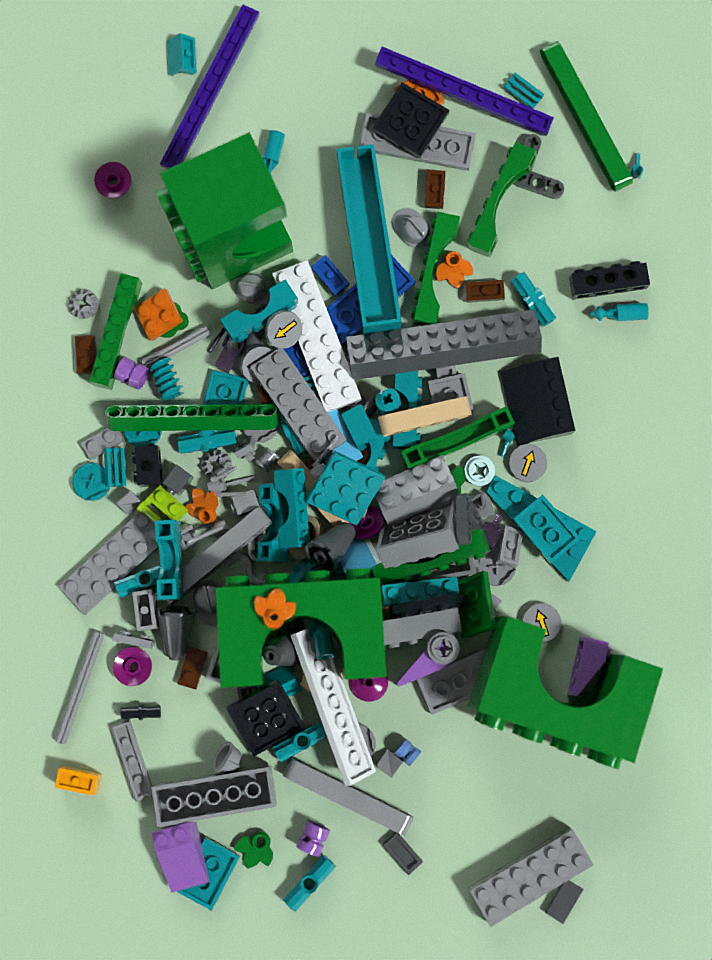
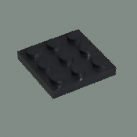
(411, 120)
(430, 605)
(265, 717)

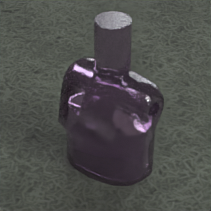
(493, 531)

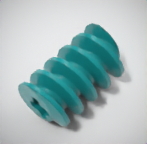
(165, 379)
(388, 402)

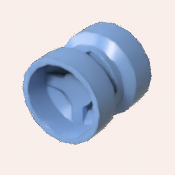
(404, 748)

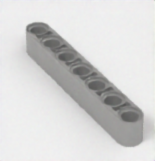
(223, 550)
(348, 796)

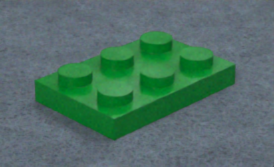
(478, 613)

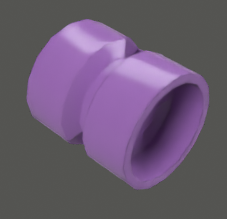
(133, 374)
(312, 839)

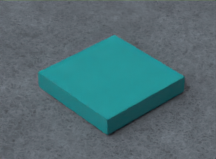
(225, 389)

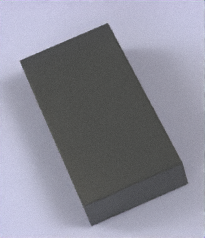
(402, 853)
(564, 901)

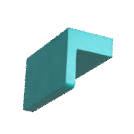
(181, 54)
(359, 426)
(286, 677)

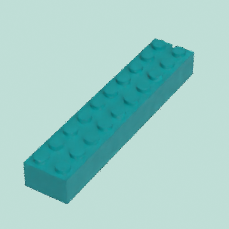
(368, 239)

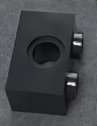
(154, 475)

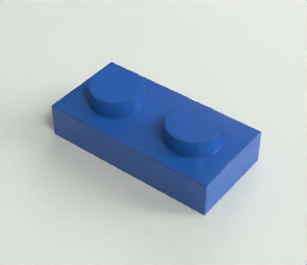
(330, 275)

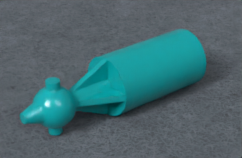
(273, 149)
(623, 312)

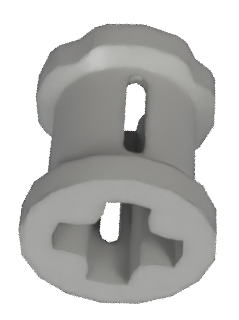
(267, 459)

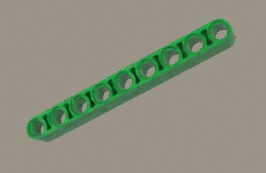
(586, 116)
(191, 417)

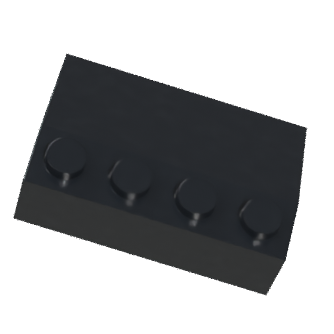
(538, 401)

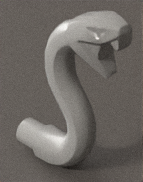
(249, 567)

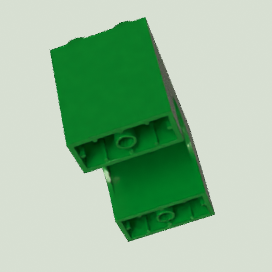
(225, 211)
(347, 606)
(605, 720)

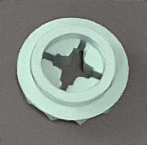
(480, 461)

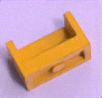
(78, 780)

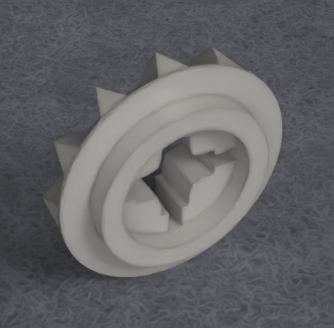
(87, 311)
(213, 456)
(436, 655)

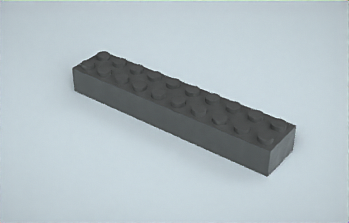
(444, 344)

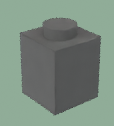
(177, 480)

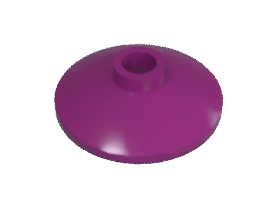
(109, 172)
(370, 525)
(122, 667)
(369, 693)

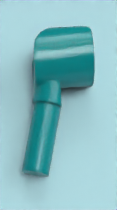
(637, 169)
(508, 436)

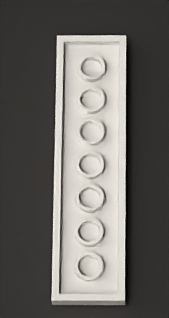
(319, 340)
(334, 710)

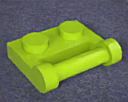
(165, 504)

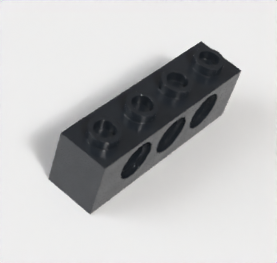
(581, 289)

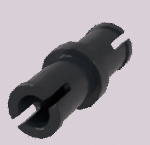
(140, 712)

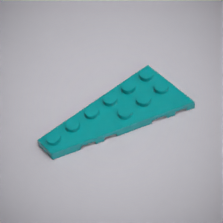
(514, 501)

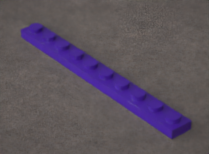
(210, 87)
(463, 91)

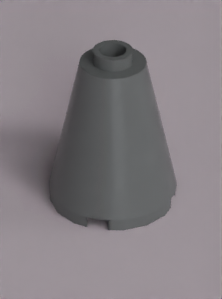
(330, 547)
(175, 629)
(282, 650)

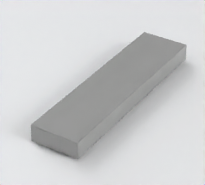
(132, 760)

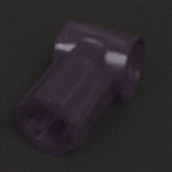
(228, 357)

